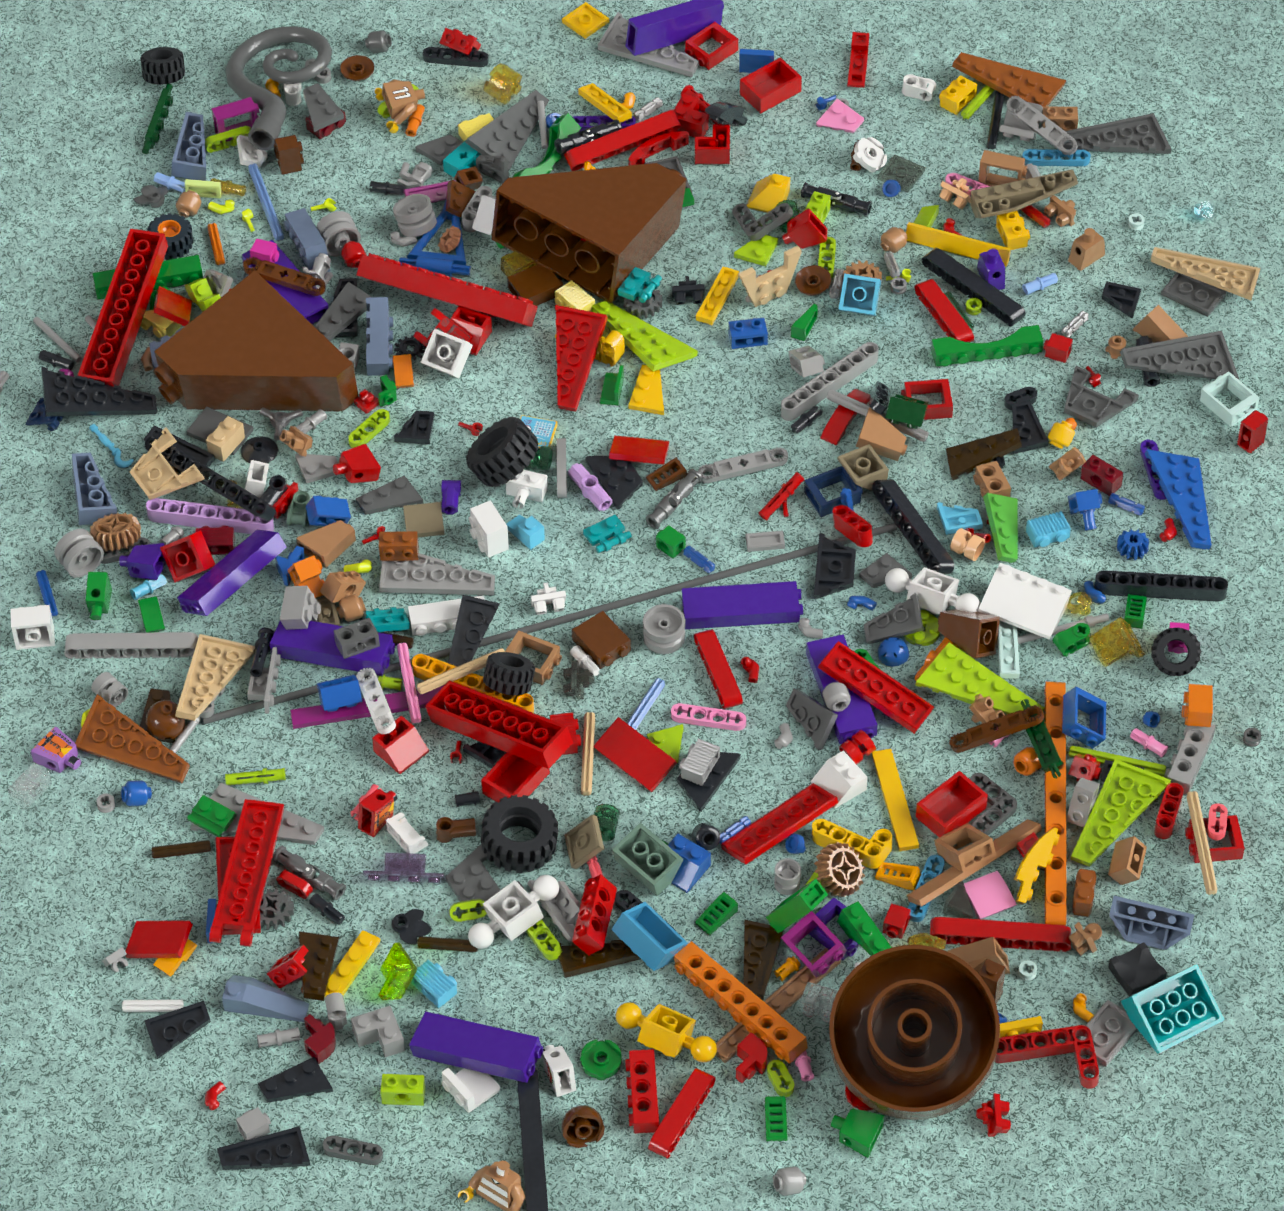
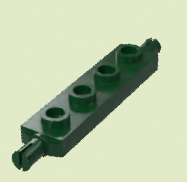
(157, 122)
(1043, 745)

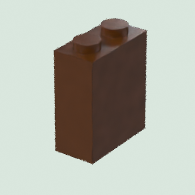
(534, 284)
(601, 640)

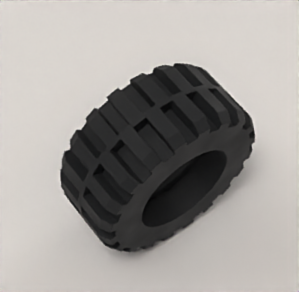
(502, 452)
(524, 813)

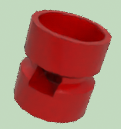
(865, 745)

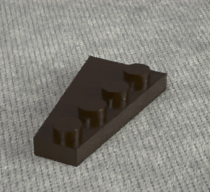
(968, 455)
(577, 962)
(318, 963)

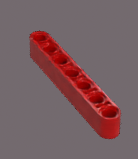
(622, 140)
(1007, 934)

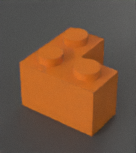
(307, 574)
(1198, 705)

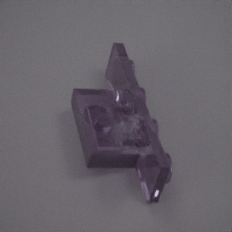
(404, 866)

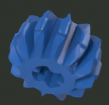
(1132, 544)

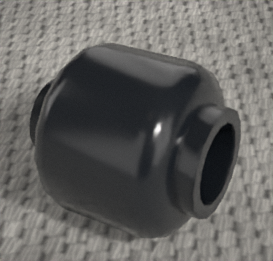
(706, 836)

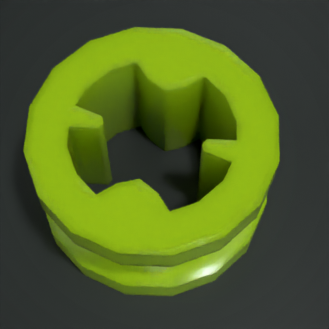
(973, 311)

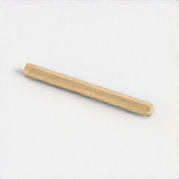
(1202, 843)

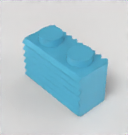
(1048, 529)
(434, 983)

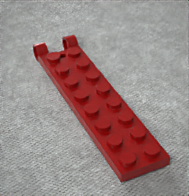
(247, 870)

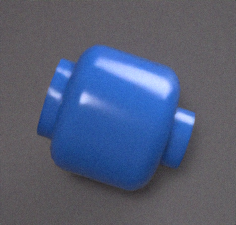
(135, 793)

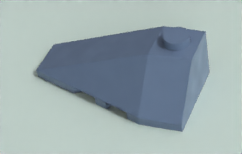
(257, 998)

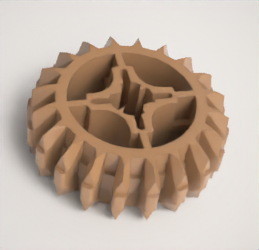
(116, 531)
(834, 880)

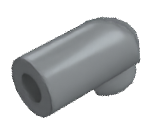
(402, 241)
(808, 631)

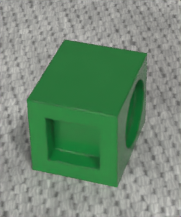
(670, 541)

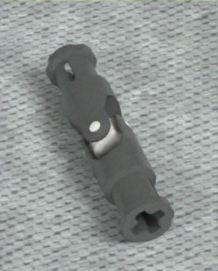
(680, 491)
(299, 867)

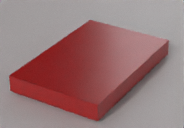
(172, 306)
(639, 450)
(158, 939)

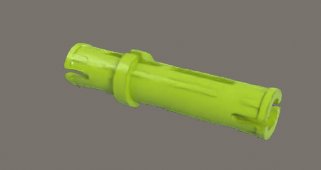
(279, 774)

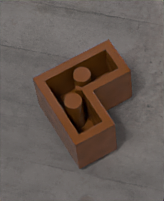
(288, 154)

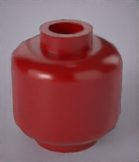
(352, 254)

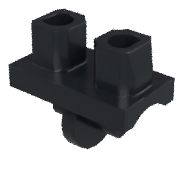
(688, 288)

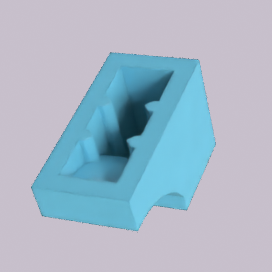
(527, 530)

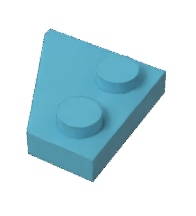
(958, 517)

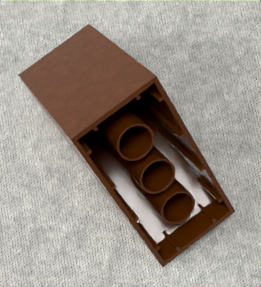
(617, 210)
(254, 355)

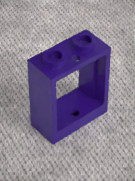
(826, 914)

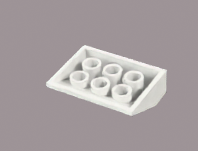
(1025, 601)

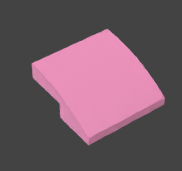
(989, 895)

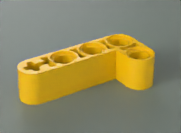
(610, 348)
(871, 851)

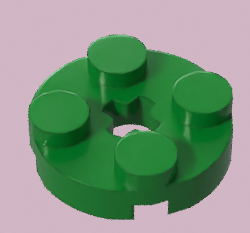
(604, 1069)

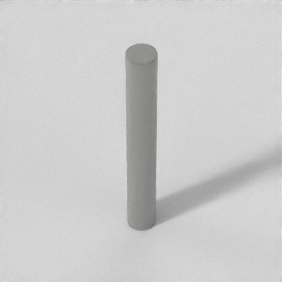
(542, 124)

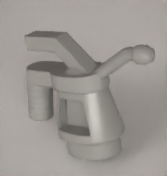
(419, 175)
(320, 267)

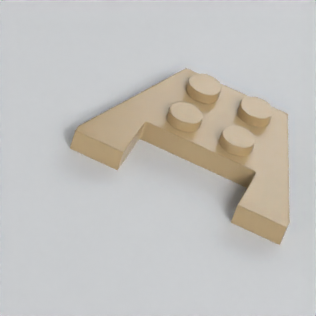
(773, 283)
(156, 474)

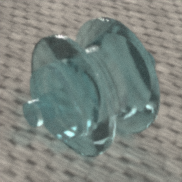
(1203, 210)

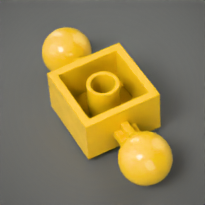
(666, 1031)

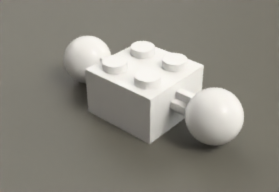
(933, 589)
(513, 911)

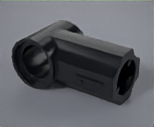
(276, 489)

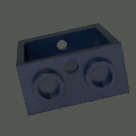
(815, 483)

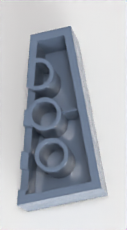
(378, 336)

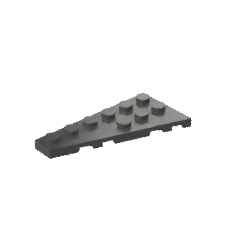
(510, 130)

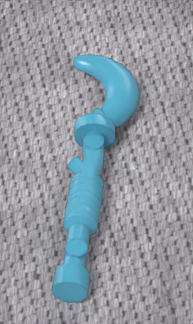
(115, 451)

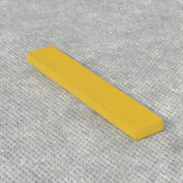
(952, 242)
(895, 800)

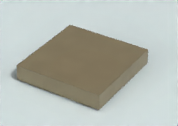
(424, 518)
(584, 841)

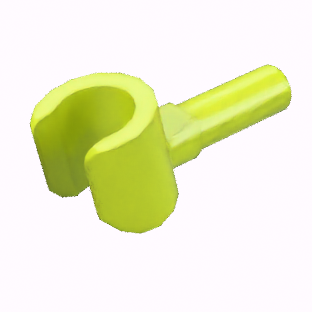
(328, 203)
(246, 216)
(905, 275)

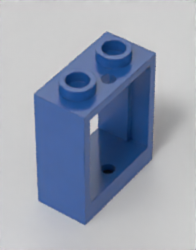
(1096, 708)

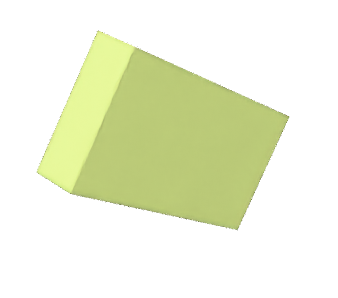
(204, 188)

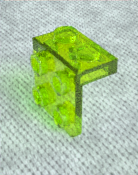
(398, 972)

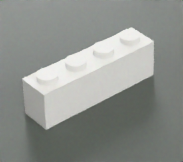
(434, 616)

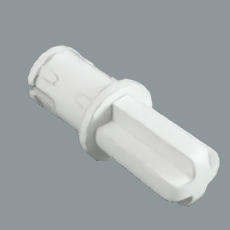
(585, 661)

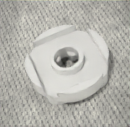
(870, 162)

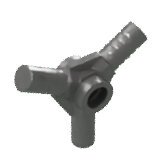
(280, 419)

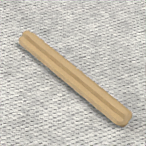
(455, 673)
(588, 753)

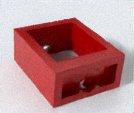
(721, 35)
(934, 411)
(1219, 854)

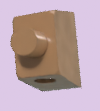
(1087, 249)

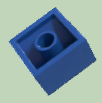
(695, 862)

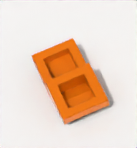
(403, 371)

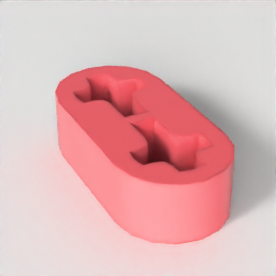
(1221, 822)

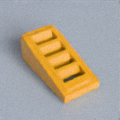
(909, 880)

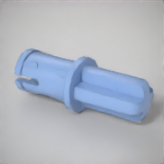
(169, 182)
(1039, 283)

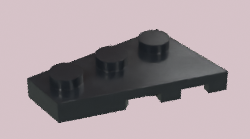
(176, 1026)
(296, 1081)

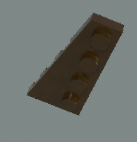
(760, 953)

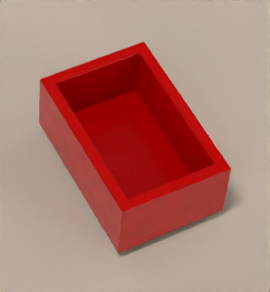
(770, 85)
(512, 777)
(951, 805)

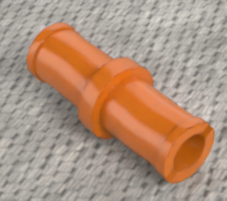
(415, 121)

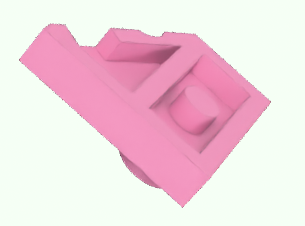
(840, 117)

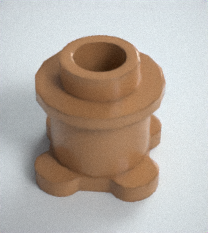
(1115, 344)

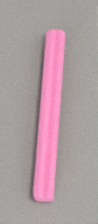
(409, 683)

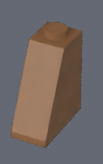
(1159, 326)
(881, 436)
(327, 541)
(981, 950)

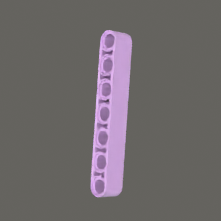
(202, 515)

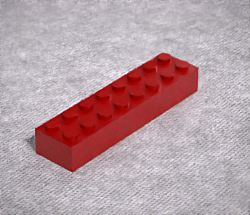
(499, 724)

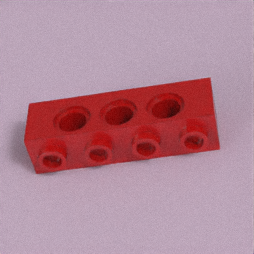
(594, 914)
(643, 1062)

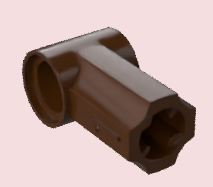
(448, 829)

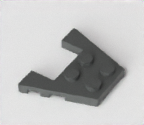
(1093, 406)
(472, 880)

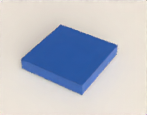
(752, 60)

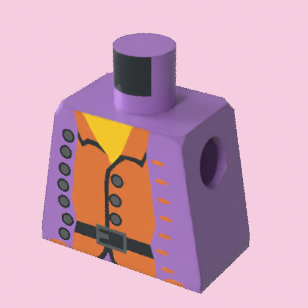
(56, 751)

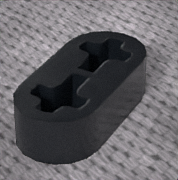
(1020, 396)

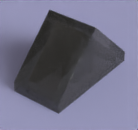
(958, 903)

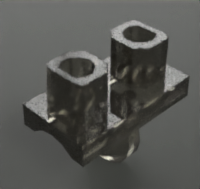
(580, 679)

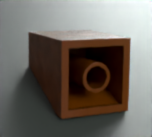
(971, 631)

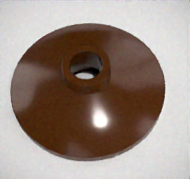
(357, 68)
(813, 274)

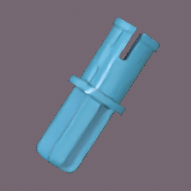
(147, 586)

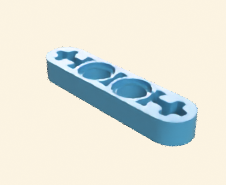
(1056, 156)
(927, 872)

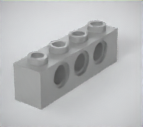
(1190, 756)

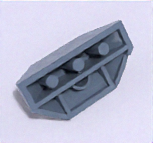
(1150, 923)

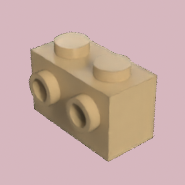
(225, 438)

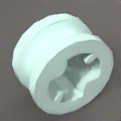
(1138, 225)
(1024, 974)

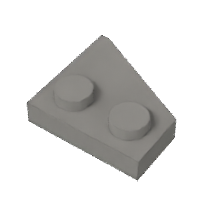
(218, 282)
(316, 466)

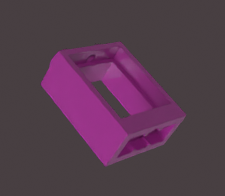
(231, 110)
(802, 929)

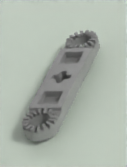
(1051, 133)
(754, 462)

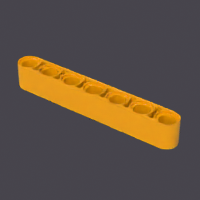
(427, 667)

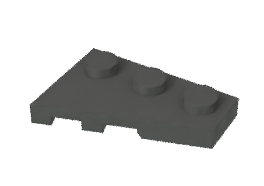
(813, 717)

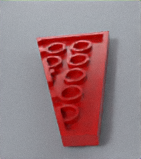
(576, 346)

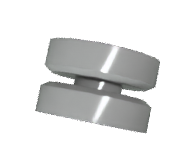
(414, 215)
(337, 230)
(79, 553)
(664, 629)

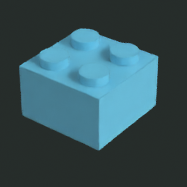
(859, 294)

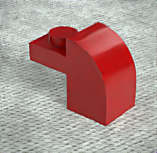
(754, 1057)

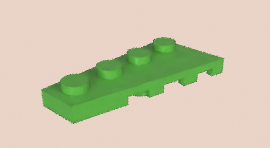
(1003, 521)

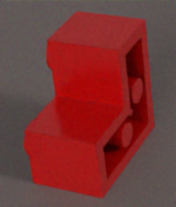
(690, 118)
(714, 149)

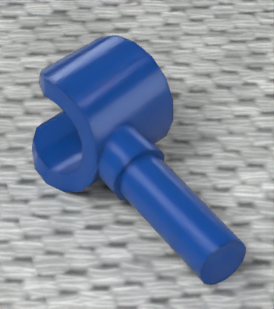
(822, 103)

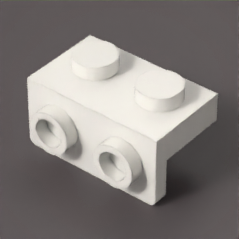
(248, 153)

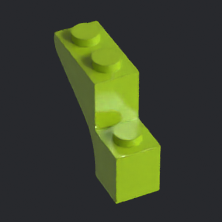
(201, 293)

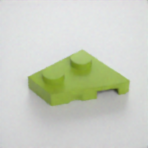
(757, 251)
(668, 740)

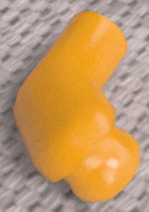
(629, 100)
(1079, 1007)

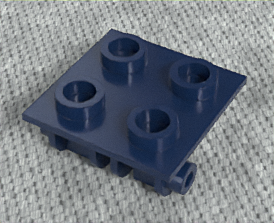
(38, 417)

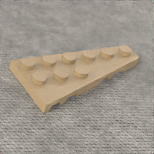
(1221, 274)
(210, 670)

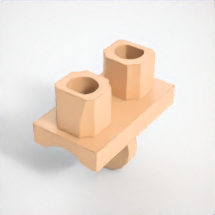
(948, 191)

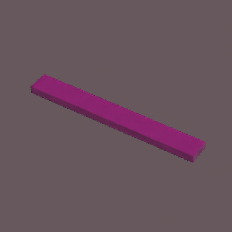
(317, 716)

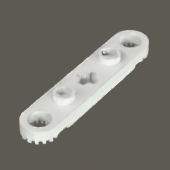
(379, 709)

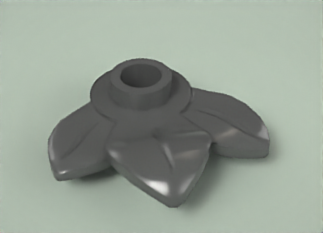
(152, 196)

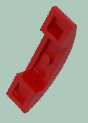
(858, 59)
(657, 144)
(842, 418)

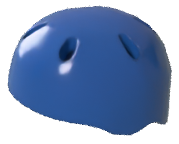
(891, 647)

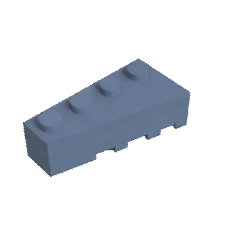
(190, 155)
(305, 236)
(91, 495)

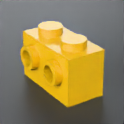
(958, 94)
(1012, 230)

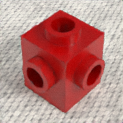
(1078, 767)

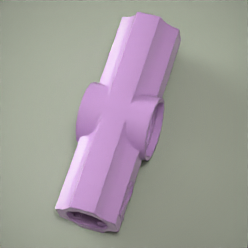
(590, 487)

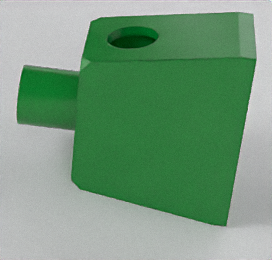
(98, 594)
(859, 1130)

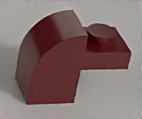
(322, 1041)

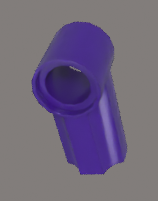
(450, 496)

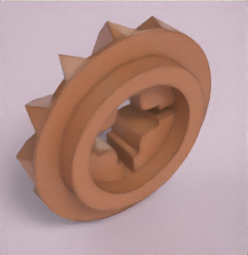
(450, 239)

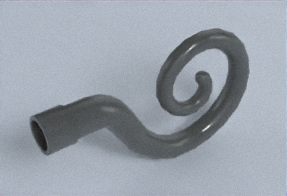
(269, 123)

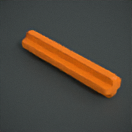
(216, 244)

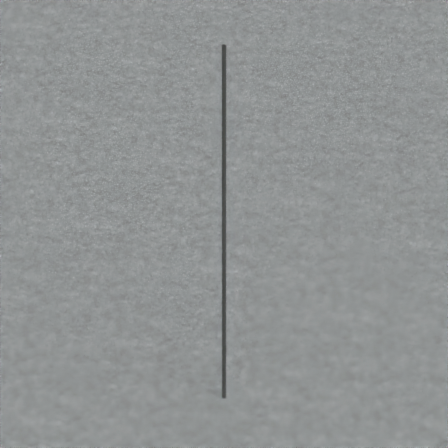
(567, 618)

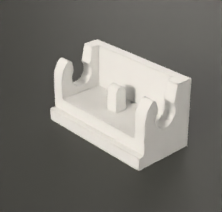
(405, 834)

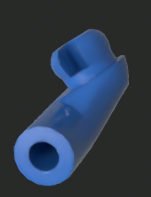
(1095, 595)
(862, 600)

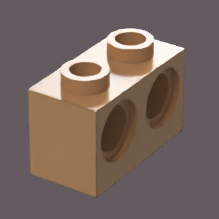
(1064, 117)
(991, 479)

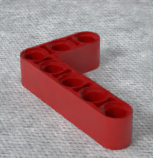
(1052, 1048)

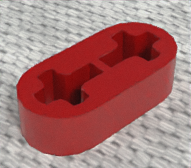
(294, 884)

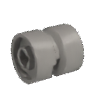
(109, 689)
(787, 876)

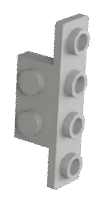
(262, 687)
(562, 909)

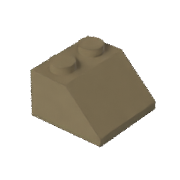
(864, 466)

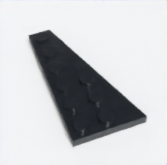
(88, 397)

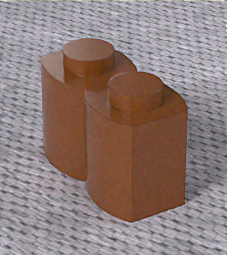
(1084, 892)

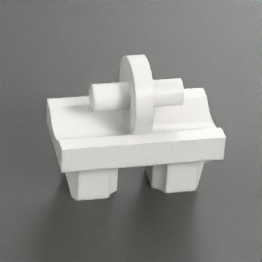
(548, 596)

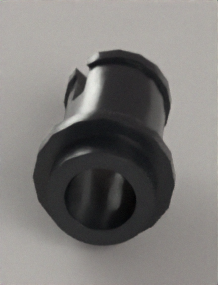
(467, 798)

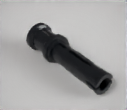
(257, 666)

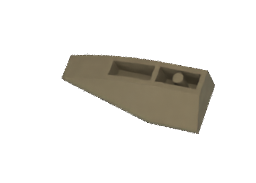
(1019, 194)

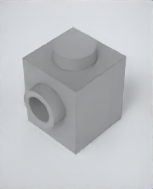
(253, 1124)

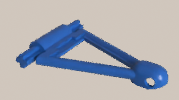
(438, 262)

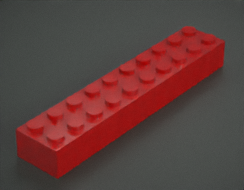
(450, 291)
(124, 307)

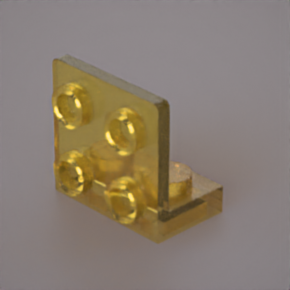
(1115, 642)

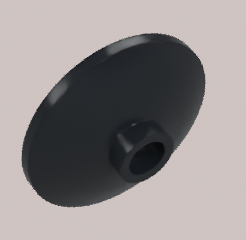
(259, 449)

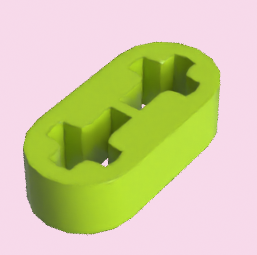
(469, 915)
(784, 1076)

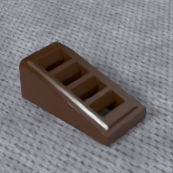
(670, 466)

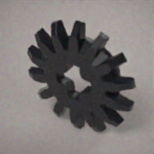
(412, 342)

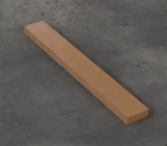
(953, 876)
(778, 1001)

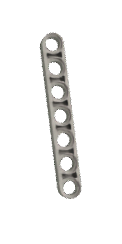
(832, 378)
(130, 644)

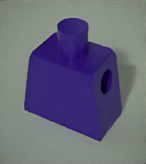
(989, 265)
(144, 561)

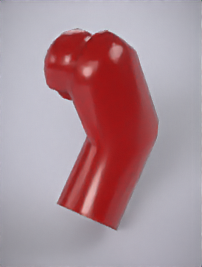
(948, 226)
(211, 1095)

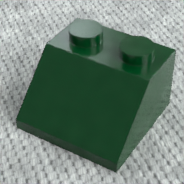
(906, 410)

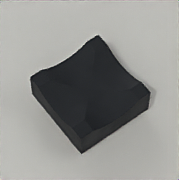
(1136, 969)

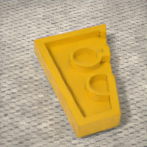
(647, 392)

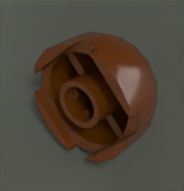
(162, 720)
(580, 1123)

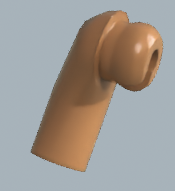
(146, 360)

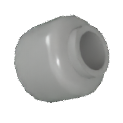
(836, 696)
(789, 1181)

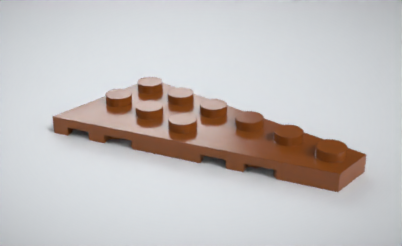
(1010, 80)
(120, 739)

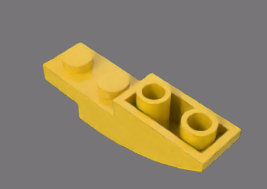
(1037, 856)

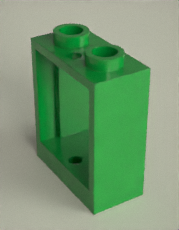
(796, 906)

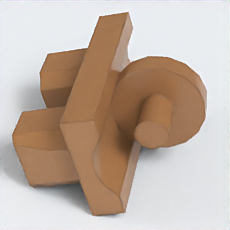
(1063, 209)
(296, 440)
(1067, 463)
(983, 710)
(1084, 939)

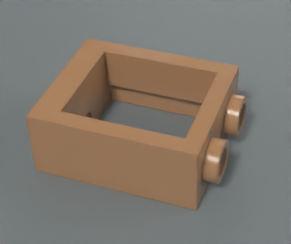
(1000, 161)
(545, 672)
(963, 860)

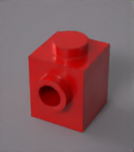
(1058, 347)

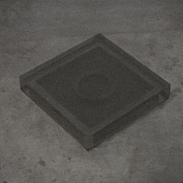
(902, 171)

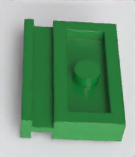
(211, 816)

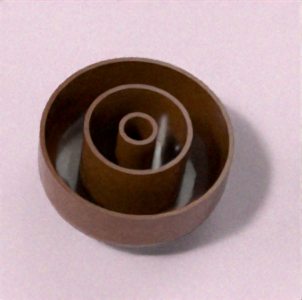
(914, 1032)

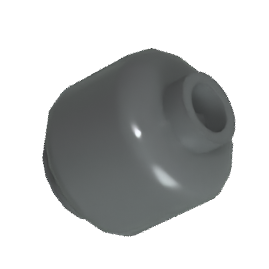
(378, 41)

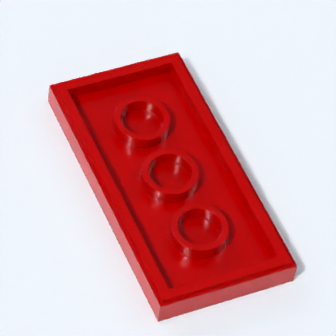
(635, 754)

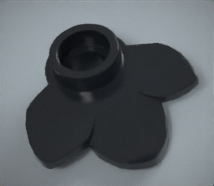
(413, 927)

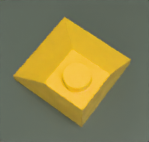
(769, 192)

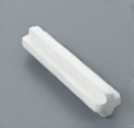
(151, 1005)

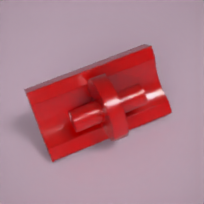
(991, 1115)

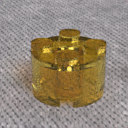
(503, 83)

